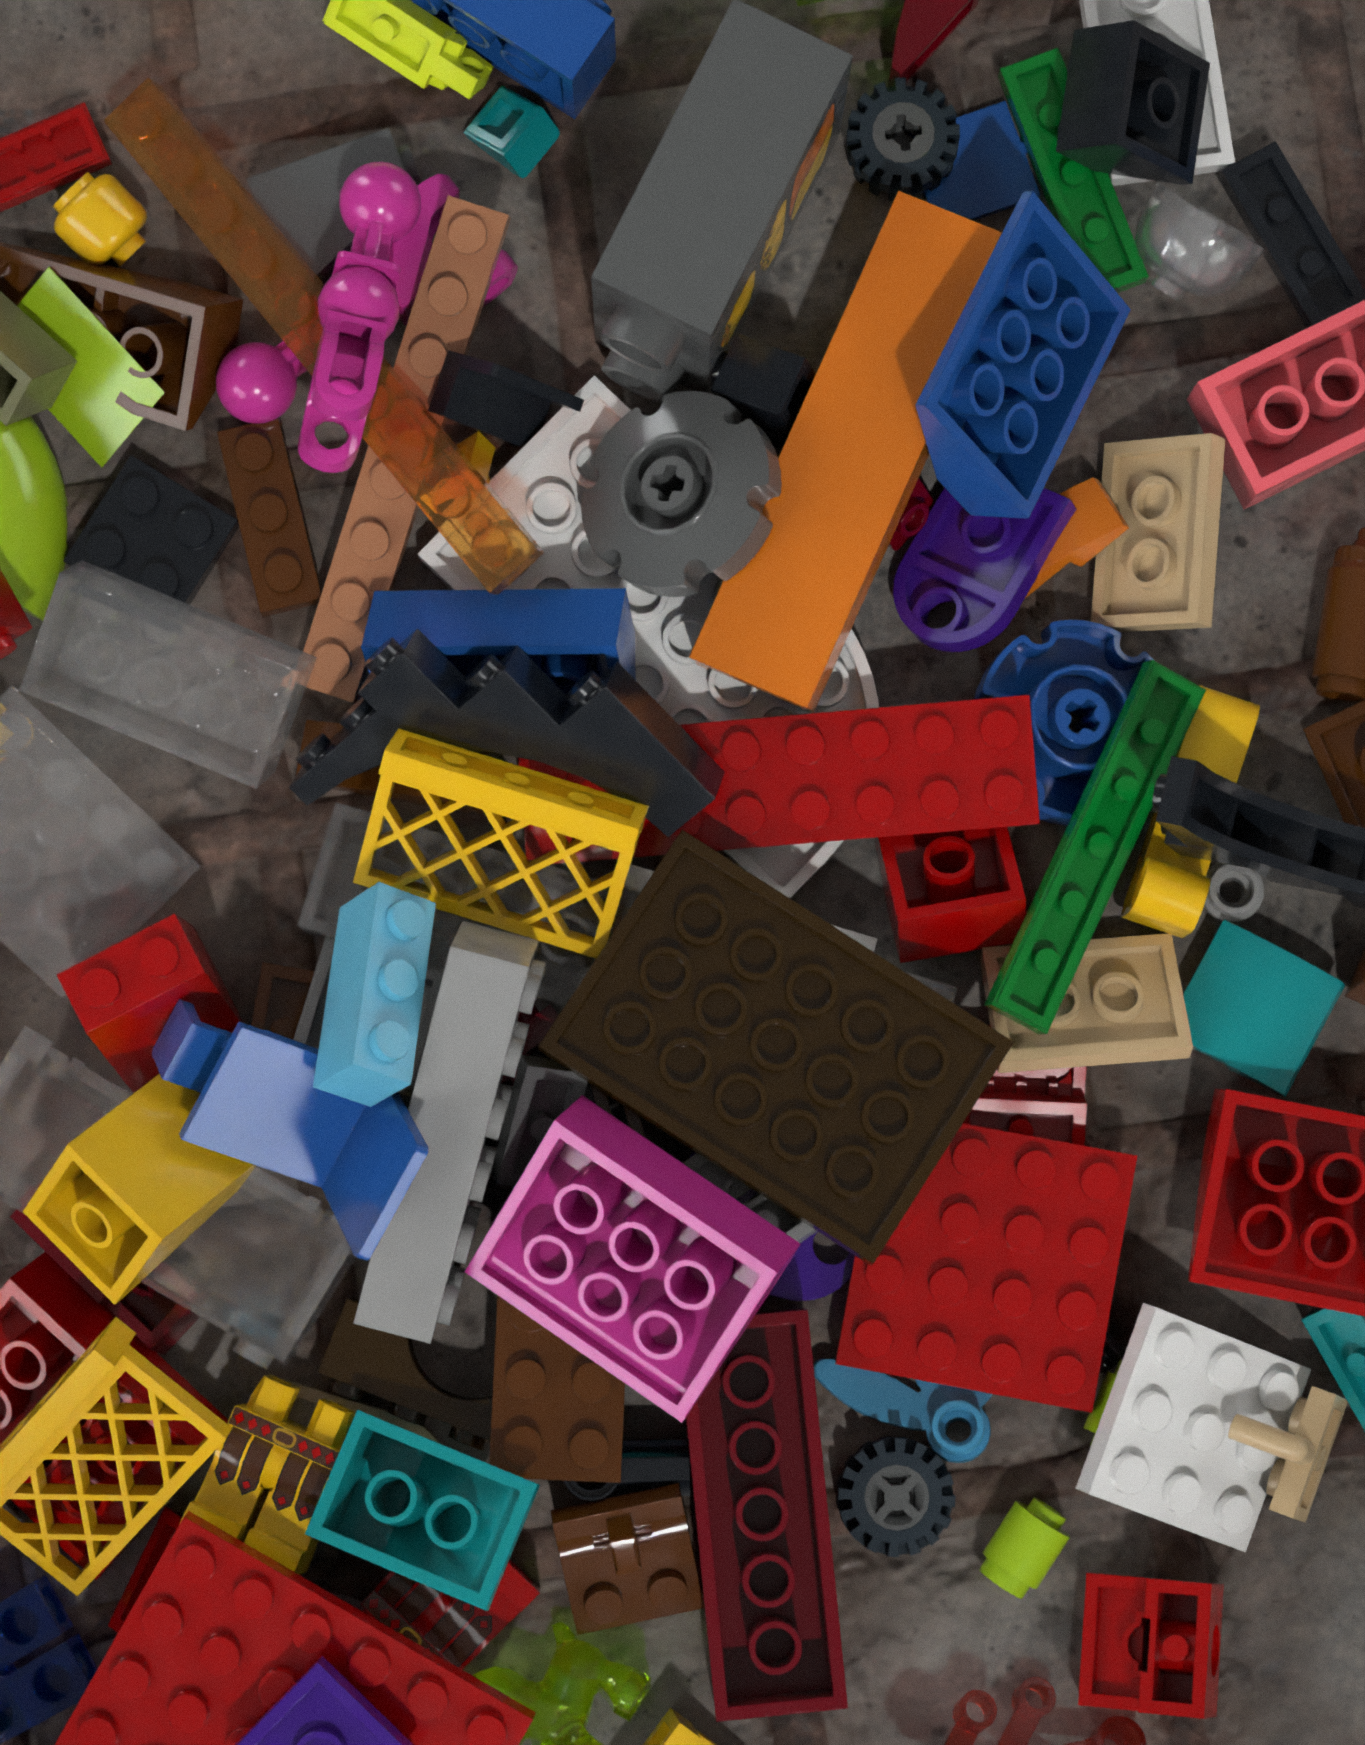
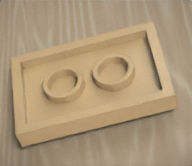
(1166, 560)
(1116, 1011)

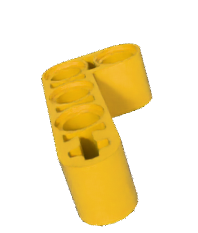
(1169, 887)

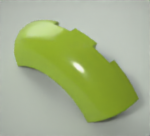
(31, 515)

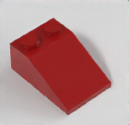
(951, 891)

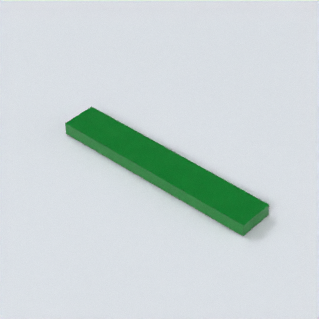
(1094, 848)

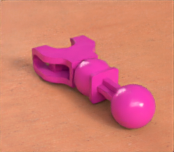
(358, 310)
(261, 380)

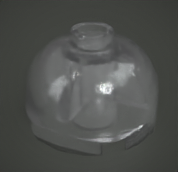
(1191, 247)

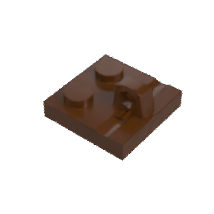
(627, 1559)

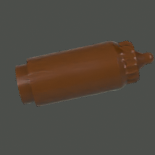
(1341, 632)

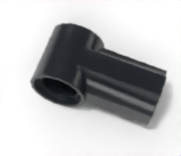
(644, 1467)

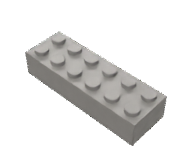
(456, 1109)

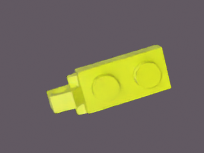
(410, 43)

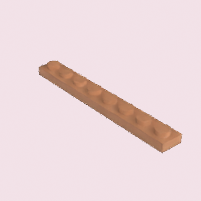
(380, 508)

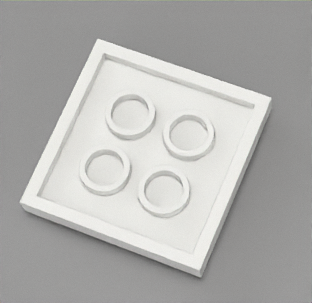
(1169, 1423)

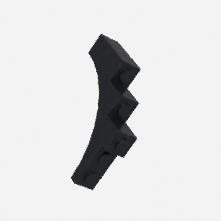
(510, 707)
(1242, 828)

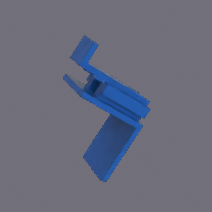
(264, 1111)

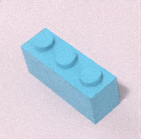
(374, 995)

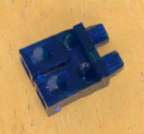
(50, 1680)

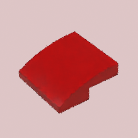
(1035, 1104)

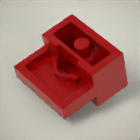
(1181, 1650)

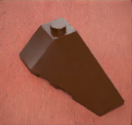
(163, 323)

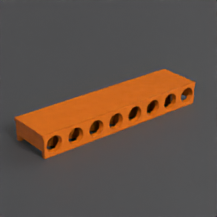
(848, 460)

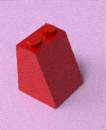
(133, 988)

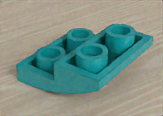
(1258, 1007)

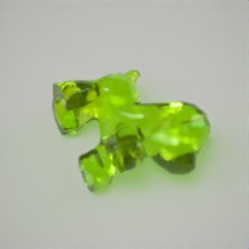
(569, 1689)

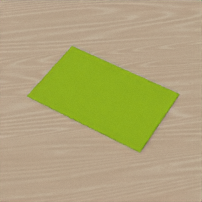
(89, 395)

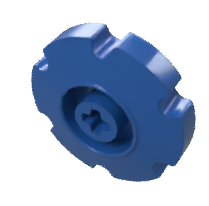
(1071, 671)

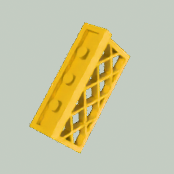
(516, 794)
(59, 1415)

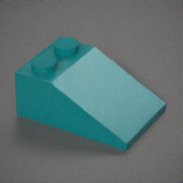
(422, 1510)

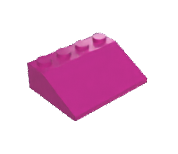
(631, 1257)

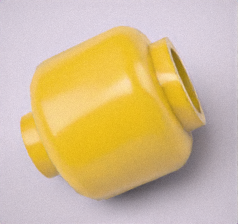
(100, 220)

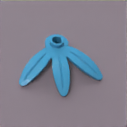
(901, 1406)

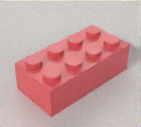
(1289, 407)

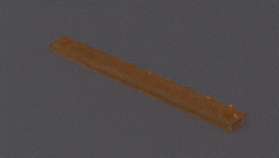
(287, 297)

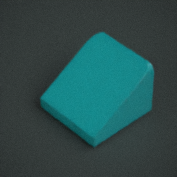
(513, 131)

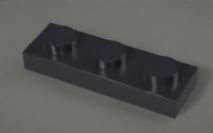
(1292, 234)

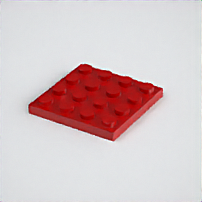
(998, 1271)

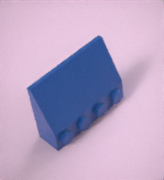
(1018, 366)

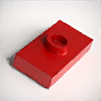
(49, 155)

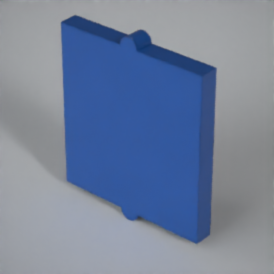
(988, 167)

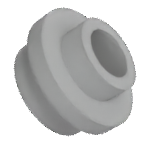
(1251, 896)

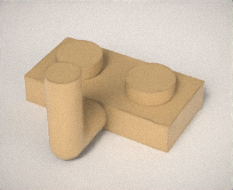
(1304, 1447)

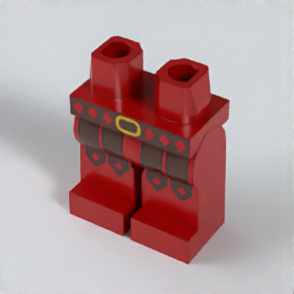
(444, 1622)

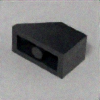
(763, 384)

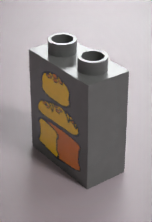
(717, 202)

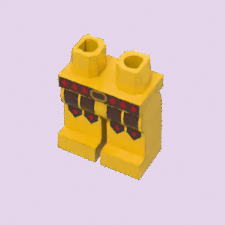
(273, 1472)

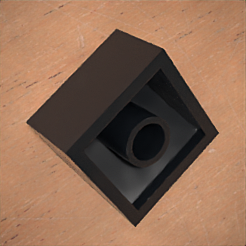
(1132, 103)

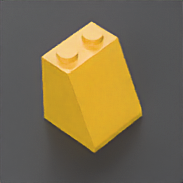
(133, 1189)

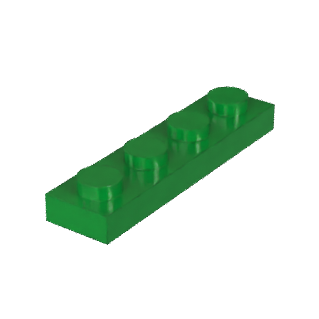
(1075, 194)

